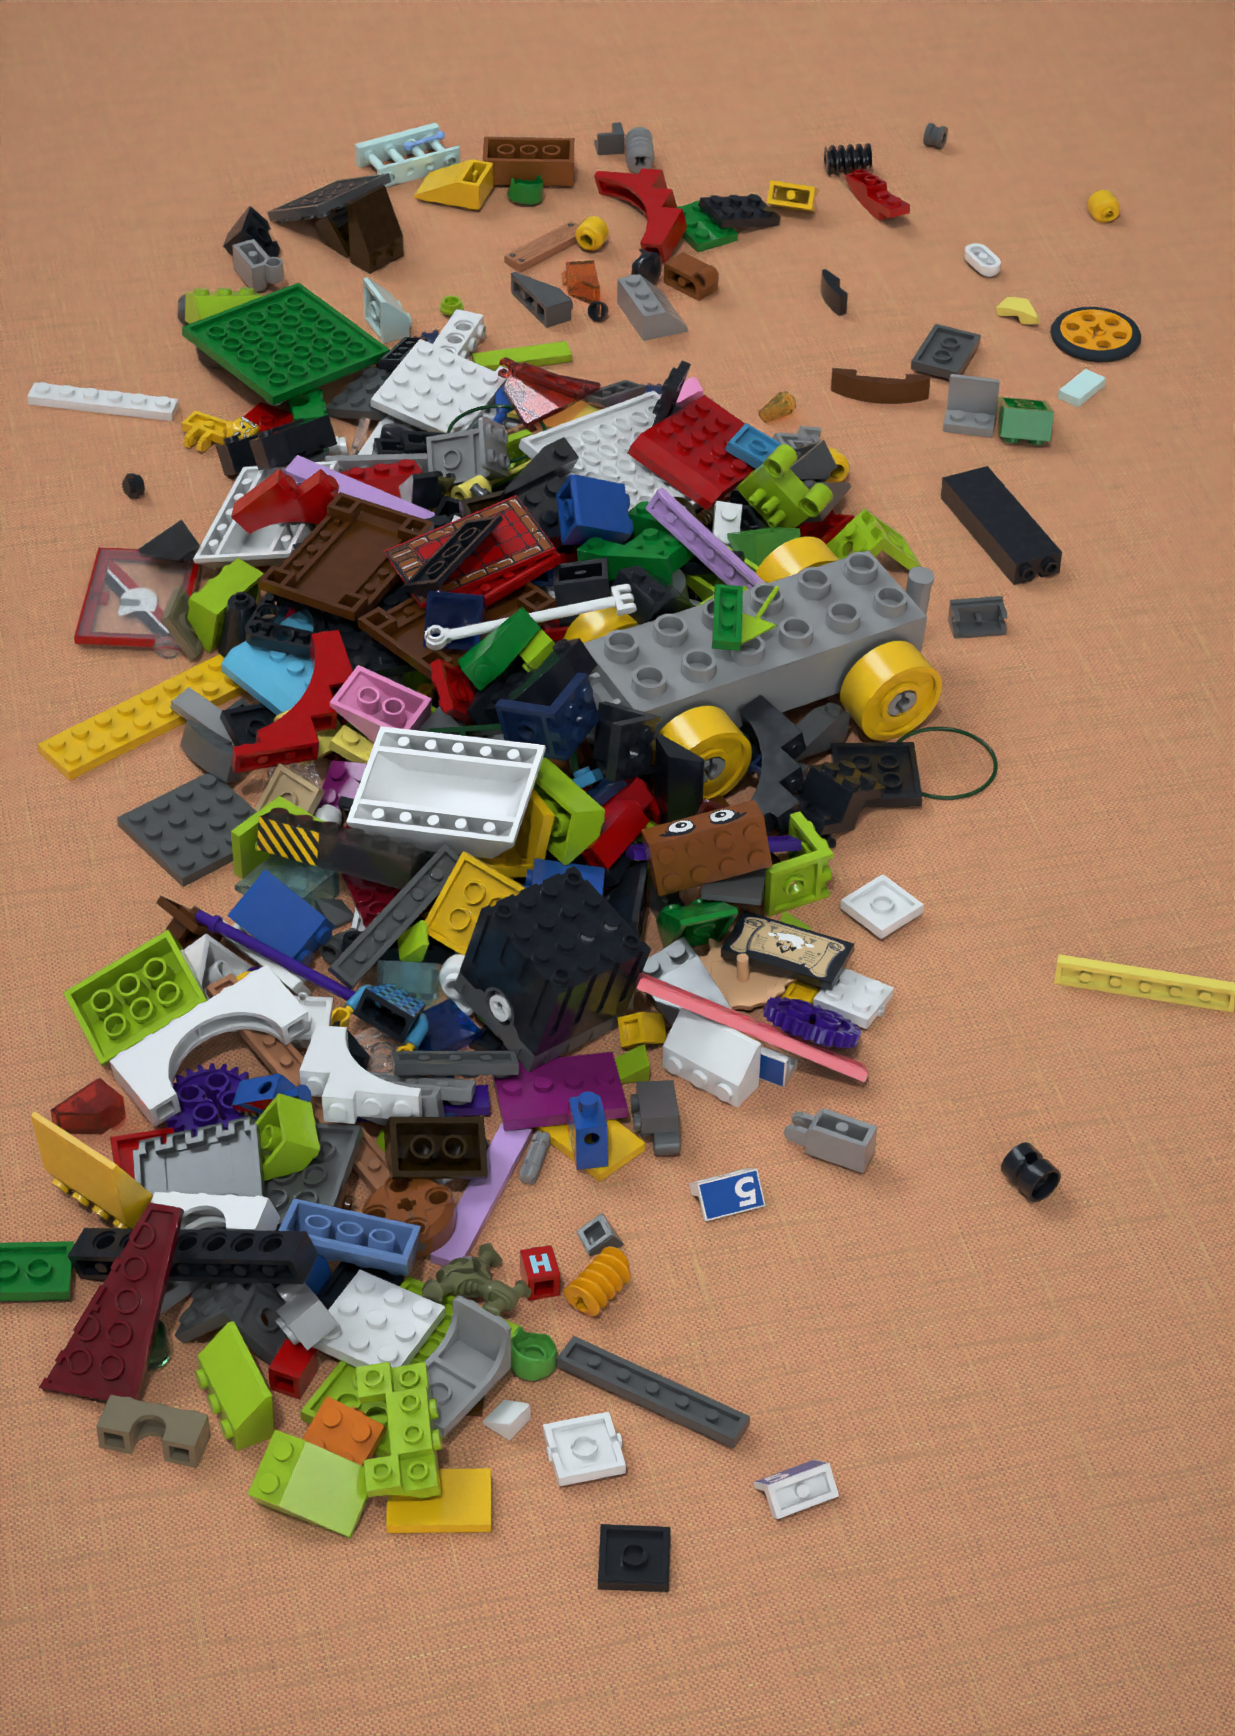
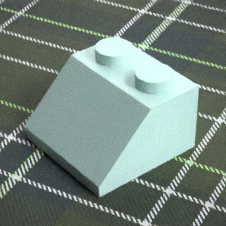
(384, 313)

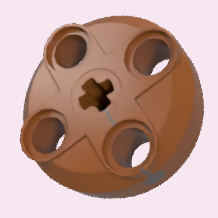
(417, 1203)

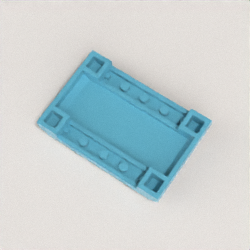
(269, 675)

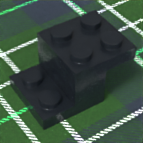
(836, 796)

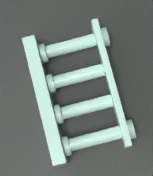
(392, 147)

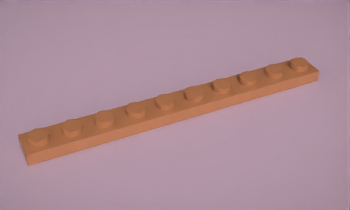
(286, 1060)

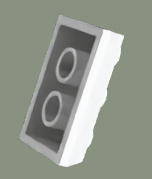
(213, 961)
(712, 1057)

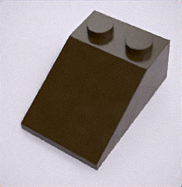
(373, 231)

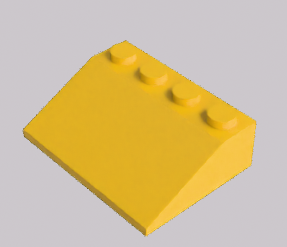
(89, 1175)

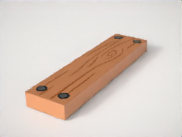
(542, 247)

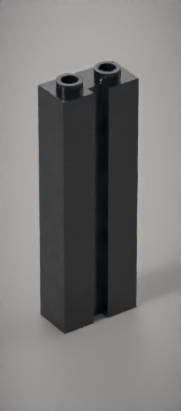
(1001, 525)

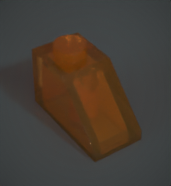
(581, 281)

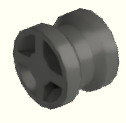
(935, 135)

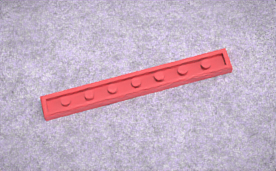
(751, 1026)

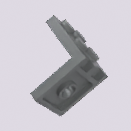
(224, 1302)

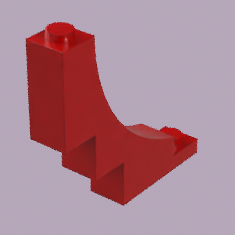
(294, 734)

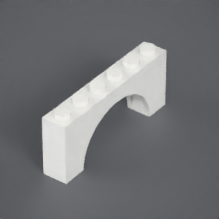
(250, 1004)

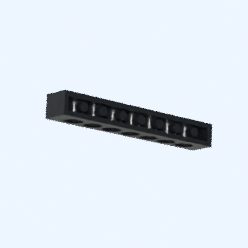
(207, 1255)

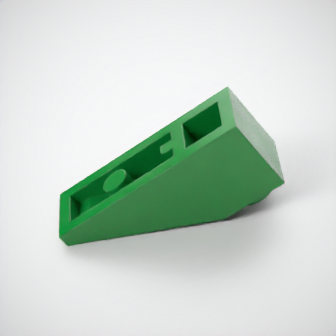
(498, 649)

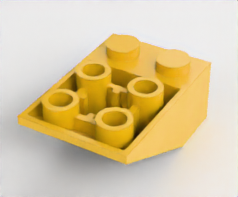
(458, 185)

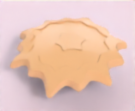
(741, 983)

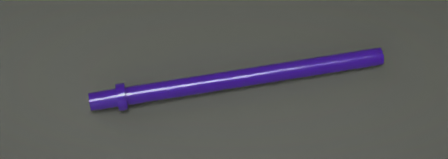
(216, 924)

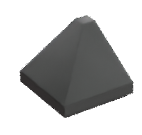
(334, 911)
(598, 1235)

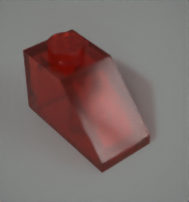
(90, 1110)

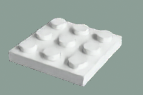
(379, 1323)

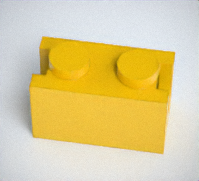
(792, 196)

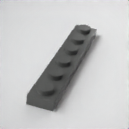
(394, 918)
(653, 1391)

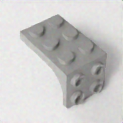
(470, 452)
(467, 1361)

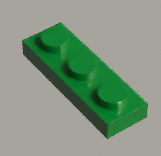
(727, 617)

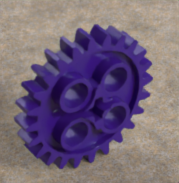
(829, 1026)
(203, 1094)

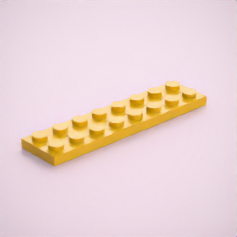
(135, 720)

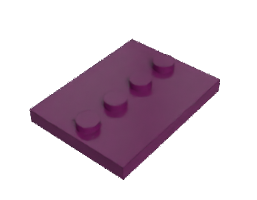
(543, 1094)

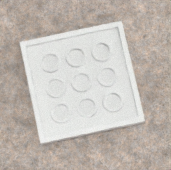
(435, 388)

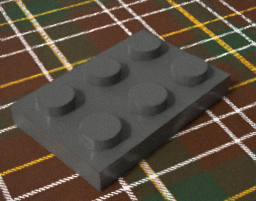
(945, 351)

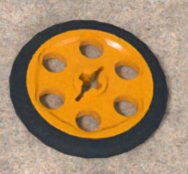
(1106, 335)

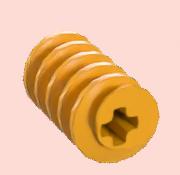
(599, 1281)

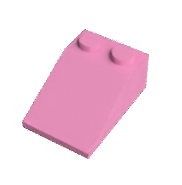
(376, 701)

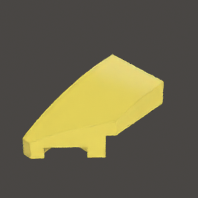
(1018, 307)

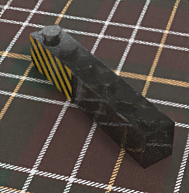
(339, 848)

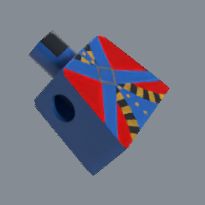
(257, 1093)
(587, 1117)

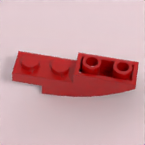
(874, 196)

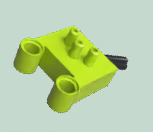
(779, 493)

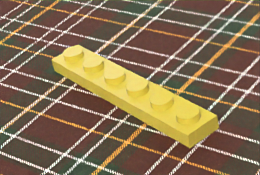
(1145, 983)

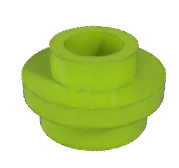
(450, 304)

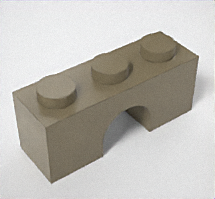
(130, 1420)

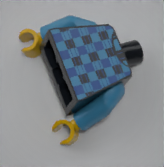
(389, 1011)

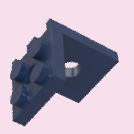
(556, 726)

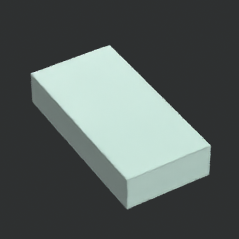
(1081, 388)

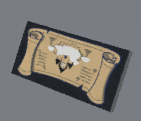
(788, 950)

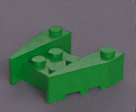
(649, 547)

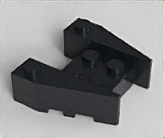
(276, 445)
(539, 484)
(536, 687)

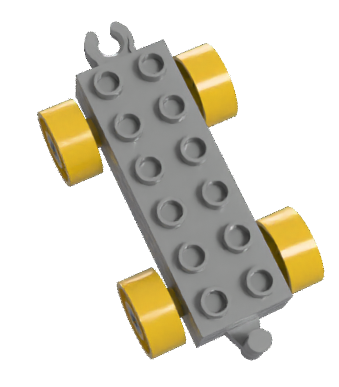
(837, 631)

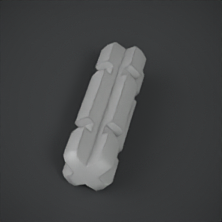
(534, 1157)

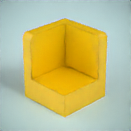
(641, 1029)

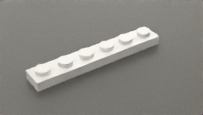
(103, 401)

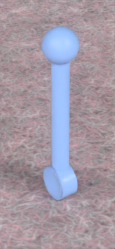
(409, 146)

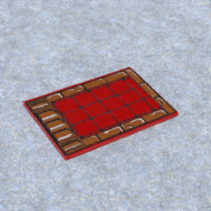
(511, 546)

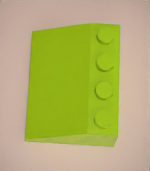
(135, 996)

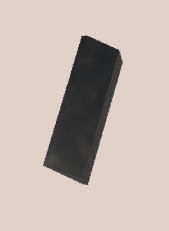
(451, 555)
(677, 780)

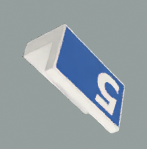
(776, 1067)
(729, 1193)
(798, 1488)

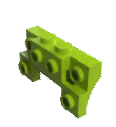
(413, 1438)

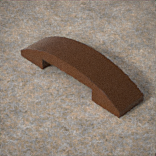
(880, 389)

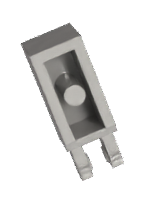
(834, 1138)

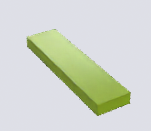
(535, 355)

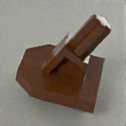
(183, 924)

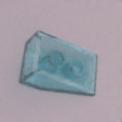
(302, 878)

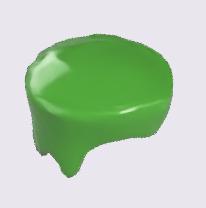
(532, 1355)

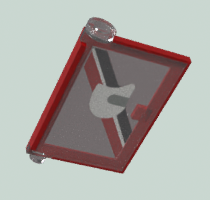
(129, 599)

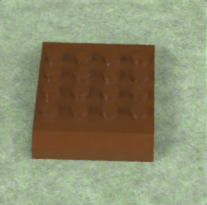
(343, 558)
(403, 625)

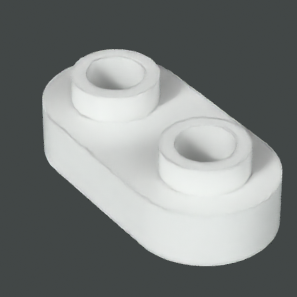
(982, 259)

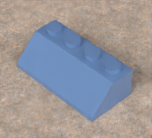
(355, 1236)

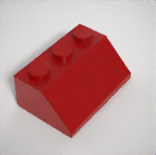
(385, 476)

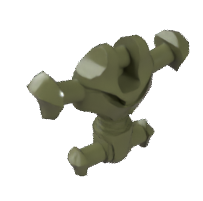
(471, 1278)

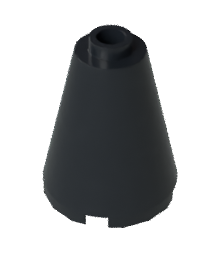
(237, 614)

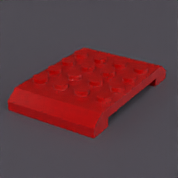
(691, 452)

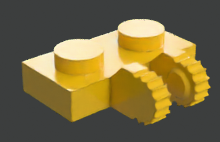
(204, 426)

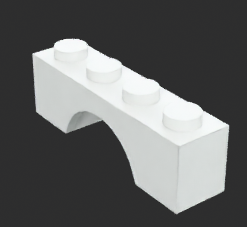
(225, 1210)

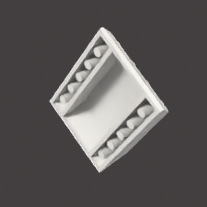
(263, 547)
(446, 790)

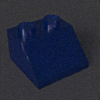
(455, 611)

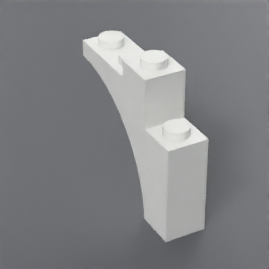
(347, 1087)

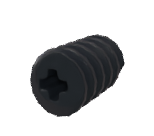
(847, 158)

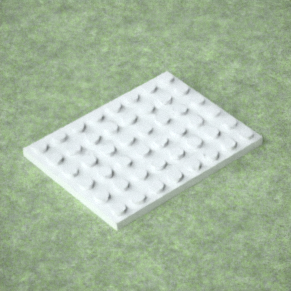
(603, 445)

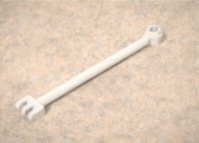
(620, 599)

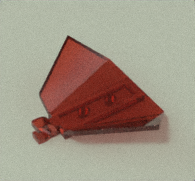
(541, 393)

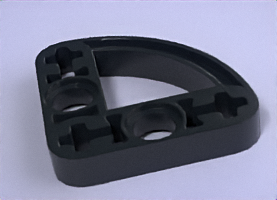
(265, 631)

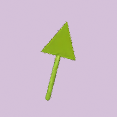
(754, 626)

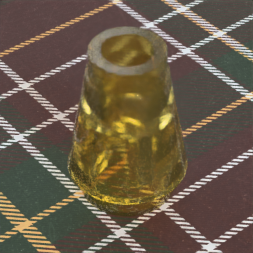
(779, 406)

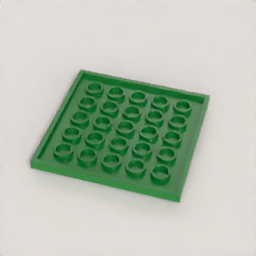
(285, 343)

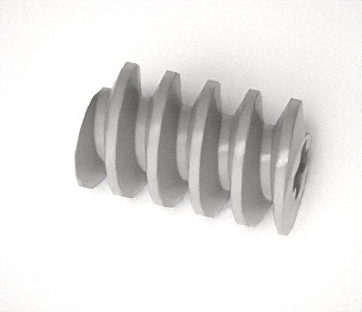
(639, 149)

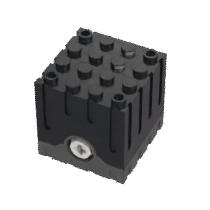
(551, 968)

